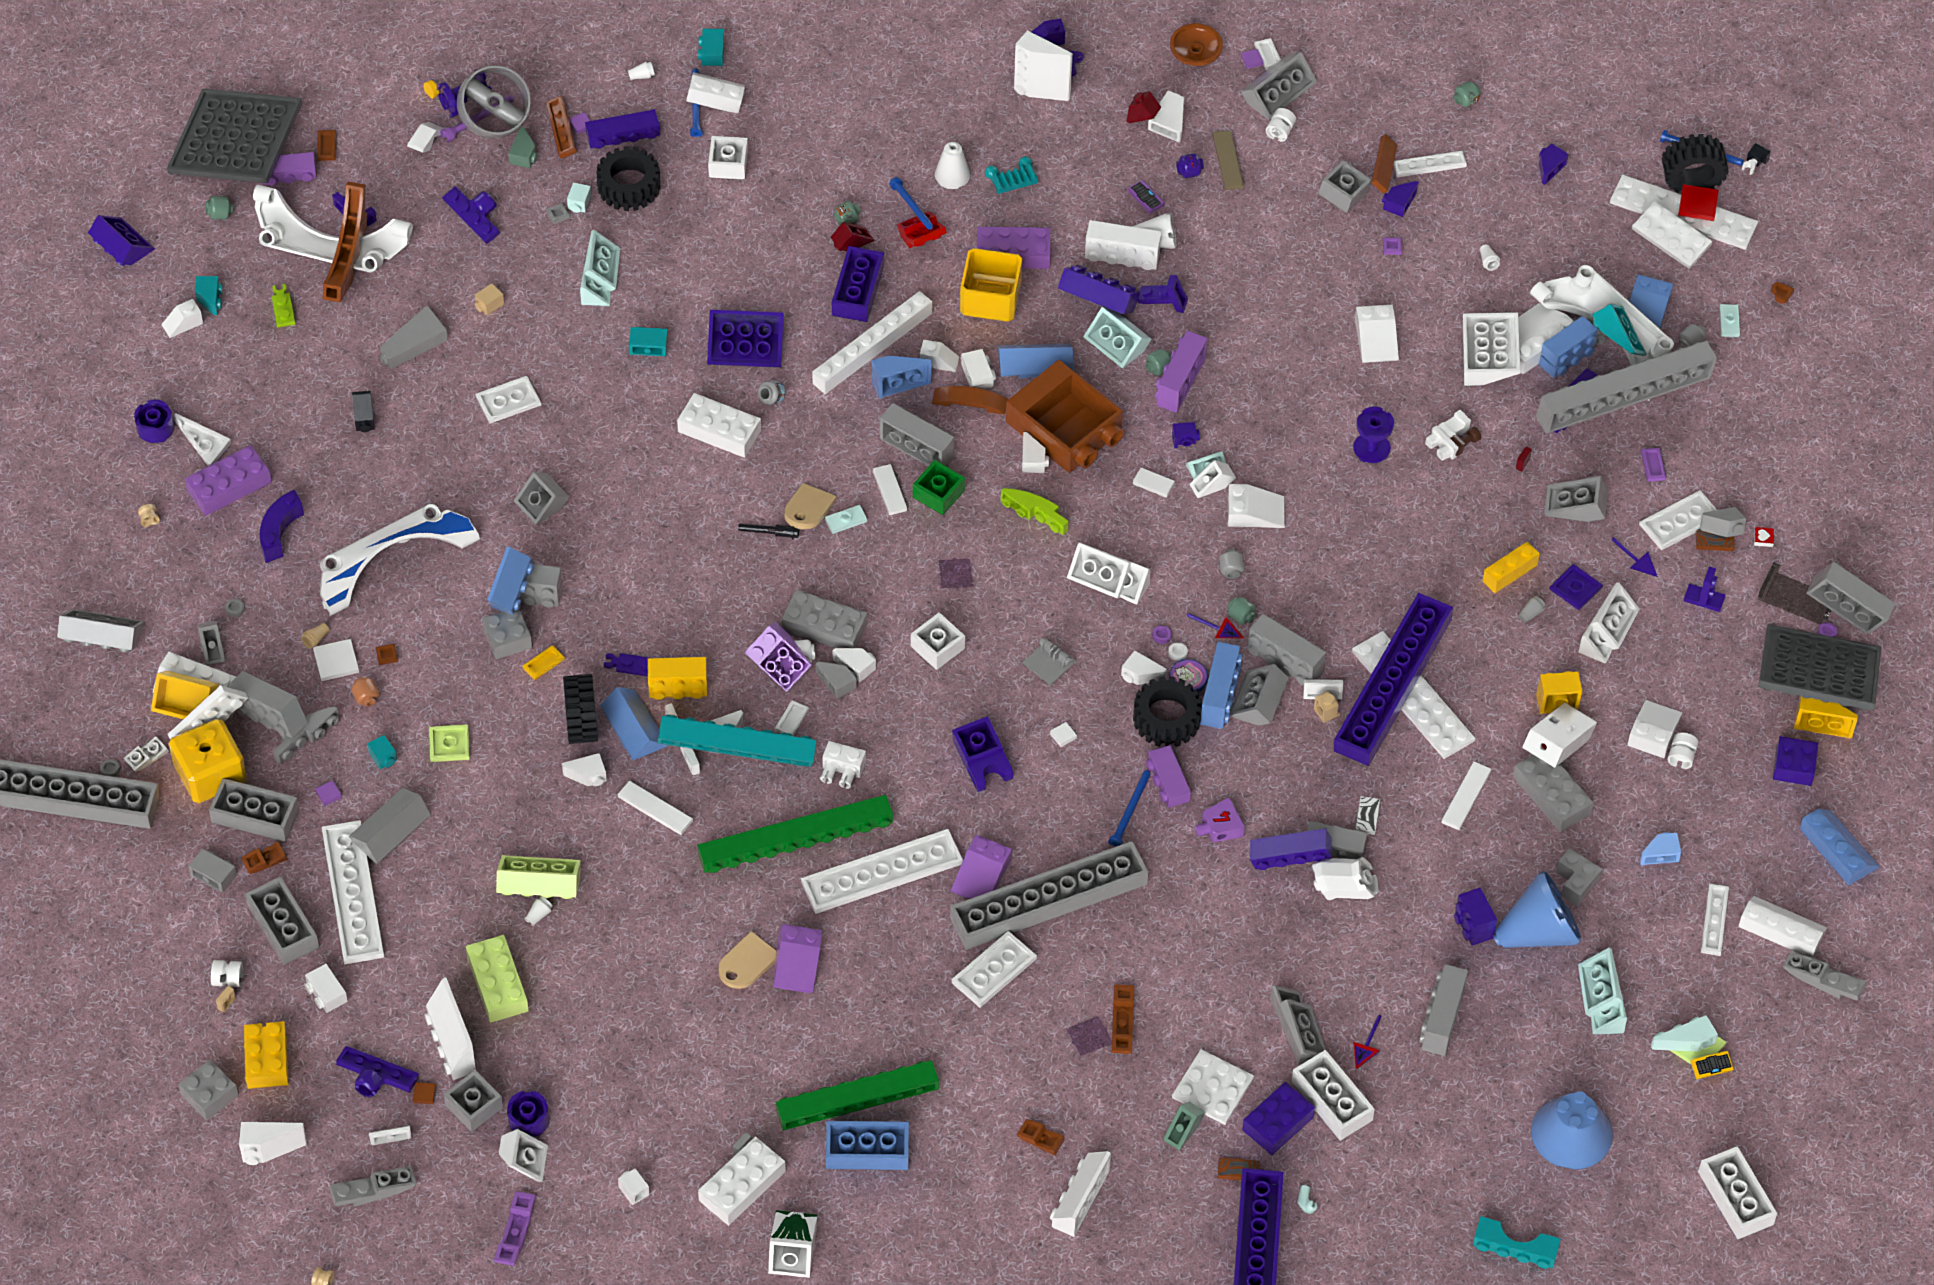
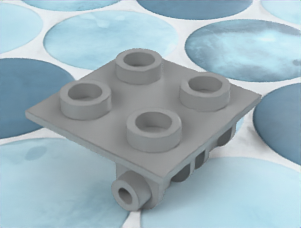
(1048, 661)

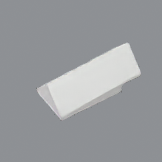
(1109, 573)
(1609, 625)

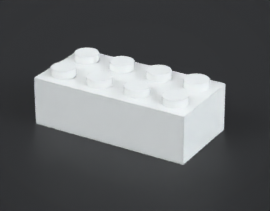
(1122, 245)
(719, 425)
(1332, 1095)
(742, 1181)
(1737, 1192)

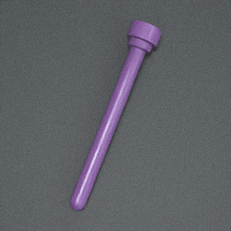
(450, 132)

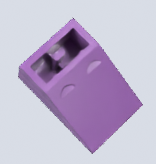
(776, 657)

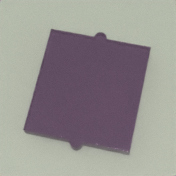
(955, 573)
(1089, 1036)

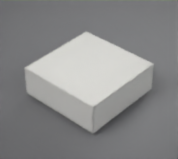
(1063, 734)

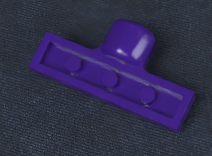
(474, 212)
(375, 1072)

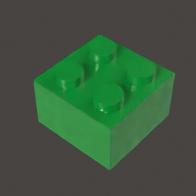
(938, 487)

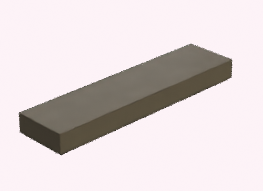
(1227, 160)

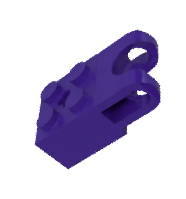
(981, 752)

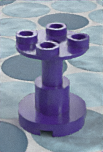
(448, 96)
(1374, 427)

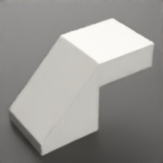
(424, 136)

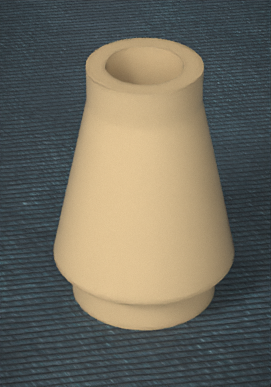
(313, 636)

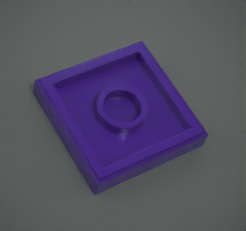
(1576, 587)

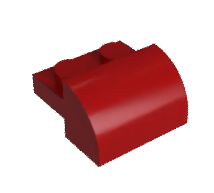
(916, 234)

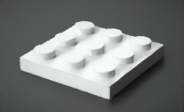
(1213, 1086)

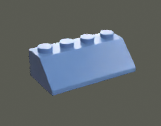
(1837, 845)

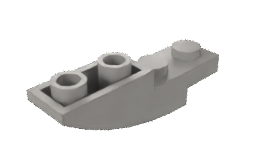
(315, 729)
(1820, 976)
(377, 1187)

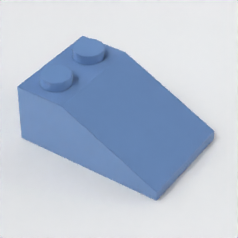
(1651, 298)
(899, 374)

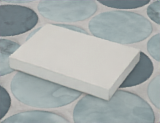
(508, 399)

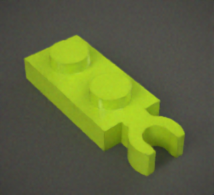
(282, 307)

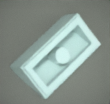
(1197, 466)

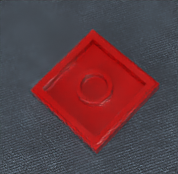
(1698, 202)

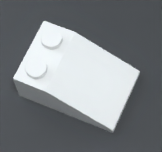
(1376, 333)
(1254, 507)
(1654, 728)
(269, 1140)

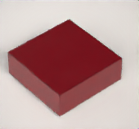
(1523, 458)

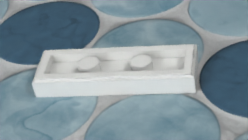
(889, 489)

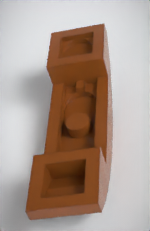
(970, 397)
(1122, 1019)

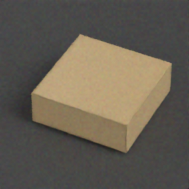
(225, 999)

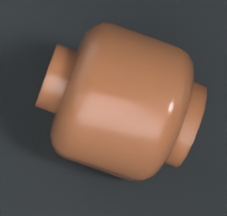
(365, 691)

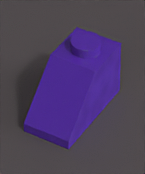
(1051, 31)
(1551, 162)
(1400, 198)

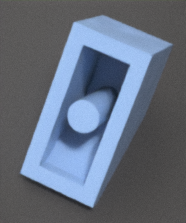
(1662, 849)

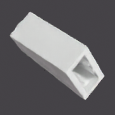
(1169, 117)

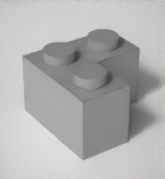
(1581, 876)

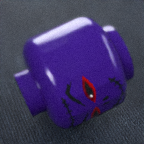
(1189, 165)

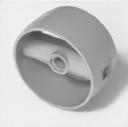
(504, 110)

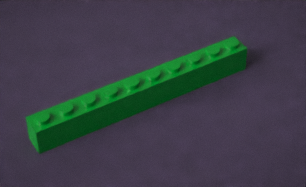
(795, 834)

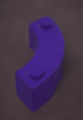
(274, 522)

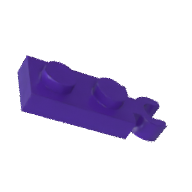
(628, 664)

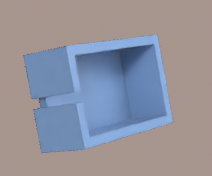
(1568, 347)

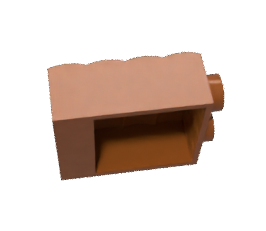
(1065, 417)

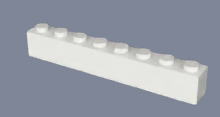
(872, 342)

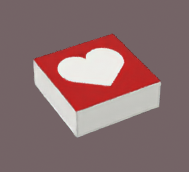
(1764, 536)

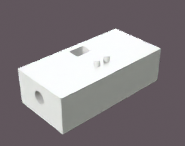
(1559, 735)

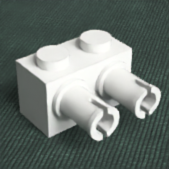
(844, 760)

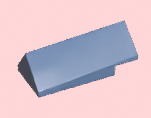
(1032, 360)
(632, 722)

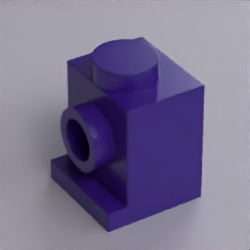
(1185, 434)

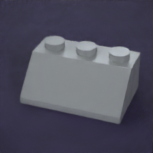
(1259, 695)

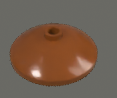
(1196, 38)

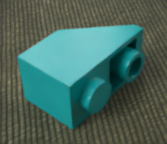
(207, 292)

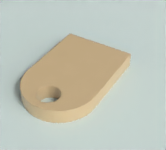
(810, 505)
(748, 960)

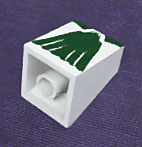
(792, 1243)

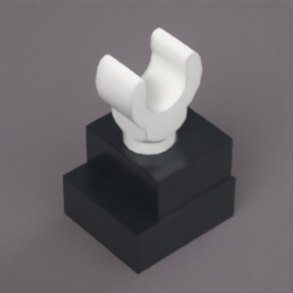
(1755, 157)

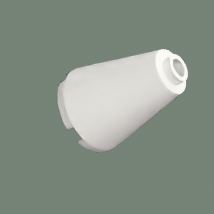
(952, 167)
(1165, 224)

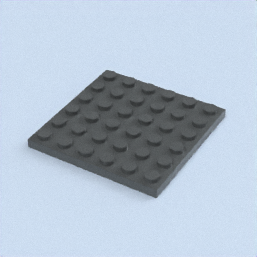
(234, 136)
(1820, 667)

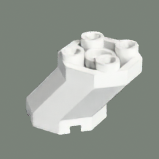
(1345, 878)

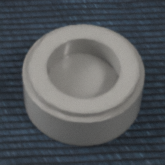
(234, 608)
(110, 768)

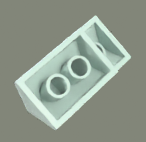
(599, 271)
(1602, 993)

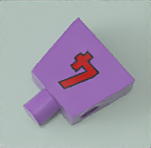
(1221, 822)

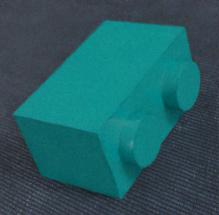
(712, 47)
(648, 341)

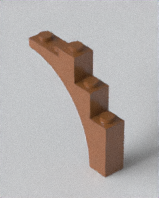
(348, 247)

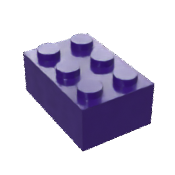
(1278, 1118)

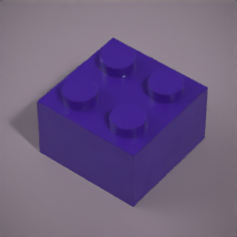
(1795, 761)
(1475, 916)

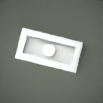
(390, 1135)

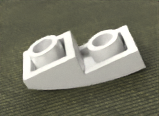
(144, 756)

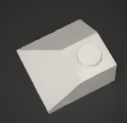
(524, 1154)

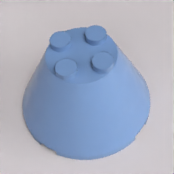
(1572, 1131)

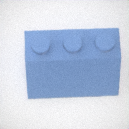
(510, 581)

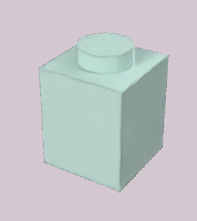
(579, 197)

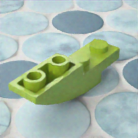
(1031, 505)

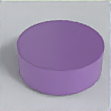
(1828, 629)
(1161, 634)

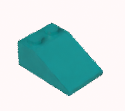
(1616, 325)

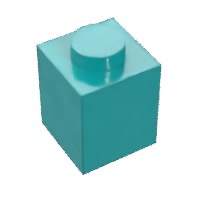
(382, 752)

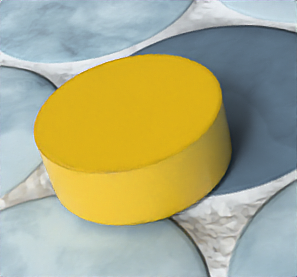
(431, 89)

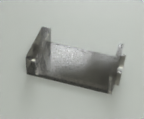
(1791, 596)

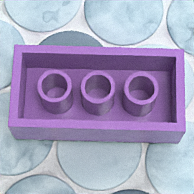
(1027, 242)
(1181, 371)
(228, 480)

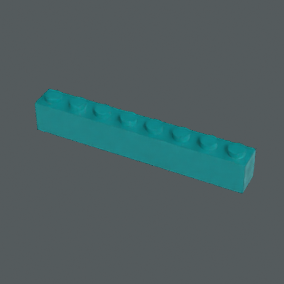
(736, 741)

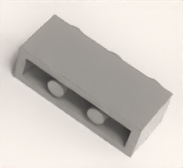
(1345, 842)

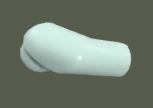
(1304, 1202)

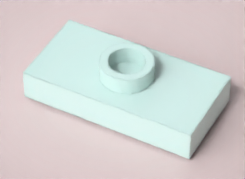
(1729, 320)
(845, 519)

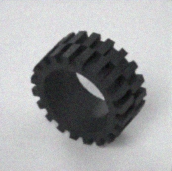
(1695, 151)
(628, 195)
(580, 708)
(1161, 730)

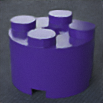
(154, 421)
(528, 1113)

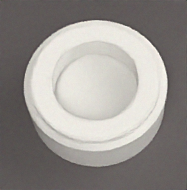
(1178, 651)

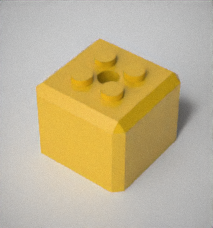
(991, 284)
(204, 771)

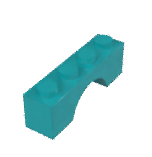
(1539, 1251)

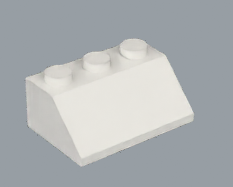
(715, 93)

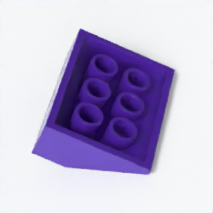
(745, 338)

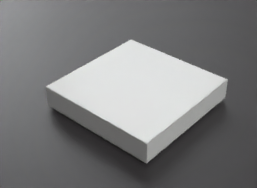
(336, 660)

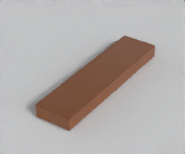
(561, 127)
(1384, 163)

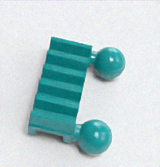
(1012, 180)

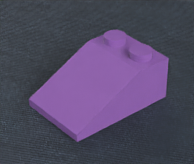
(982, 868)
(796, 958)

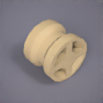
(148, 515)
(322, 1277)

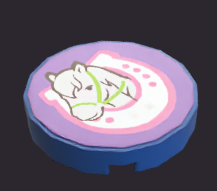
(1191, 672)

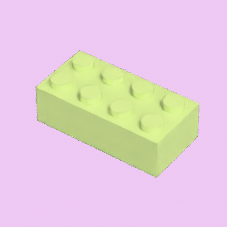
(538, 876)
(497, 978)

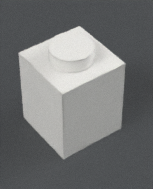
(633, 1186)

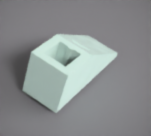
(1688, 1037)

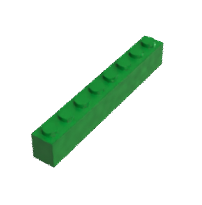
(857, 1095)

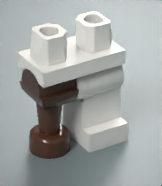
(1447, 436)

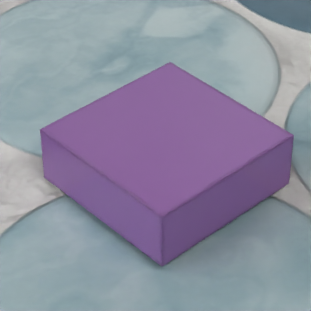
(1252, 59)
(578, 122)
(1392, 246)
(328, 793)

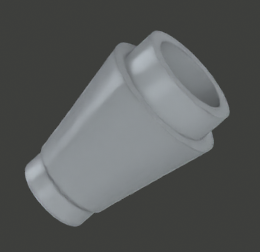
(1532, 609)

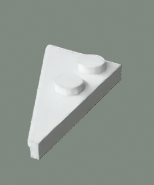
(206, 442)

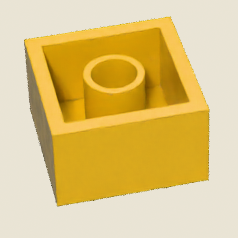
(1558, 689)

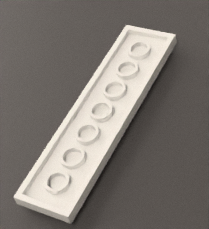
(1726, 227)
(1423, 704)
(881, 871)
(352, 894)

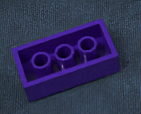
(857, 284)
(1099, 290)

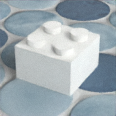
(728, 157)
(937, 641)

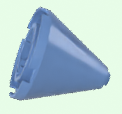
(1538, 918)

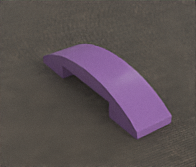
(516, 1229)

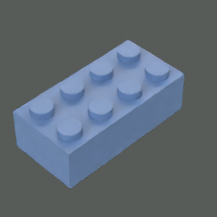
(1221, 685)
(867, 1145)

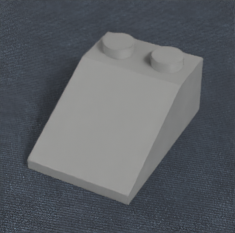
(1577, 500)

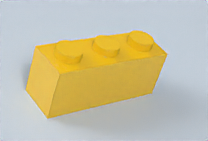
(1511, 567)

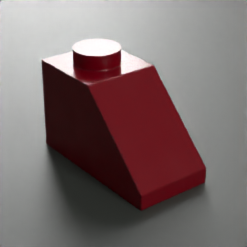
(1142, 107)
(850, 235)

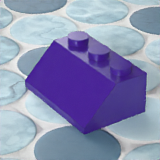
(119, 239)

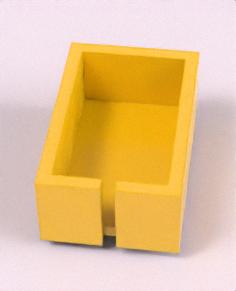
(677, 677)
(179, 694)
(266, 1055)

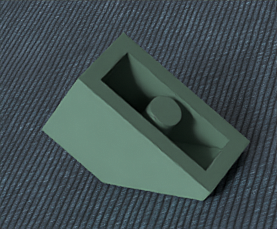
(523, 150)
(1184, 1125)

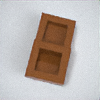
(260, 860)
(1040, 1137)

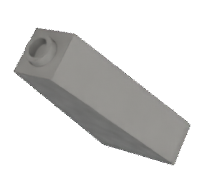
(413, 339)

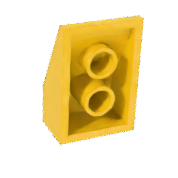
(1824, 718)

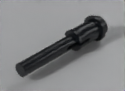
(788, 531)

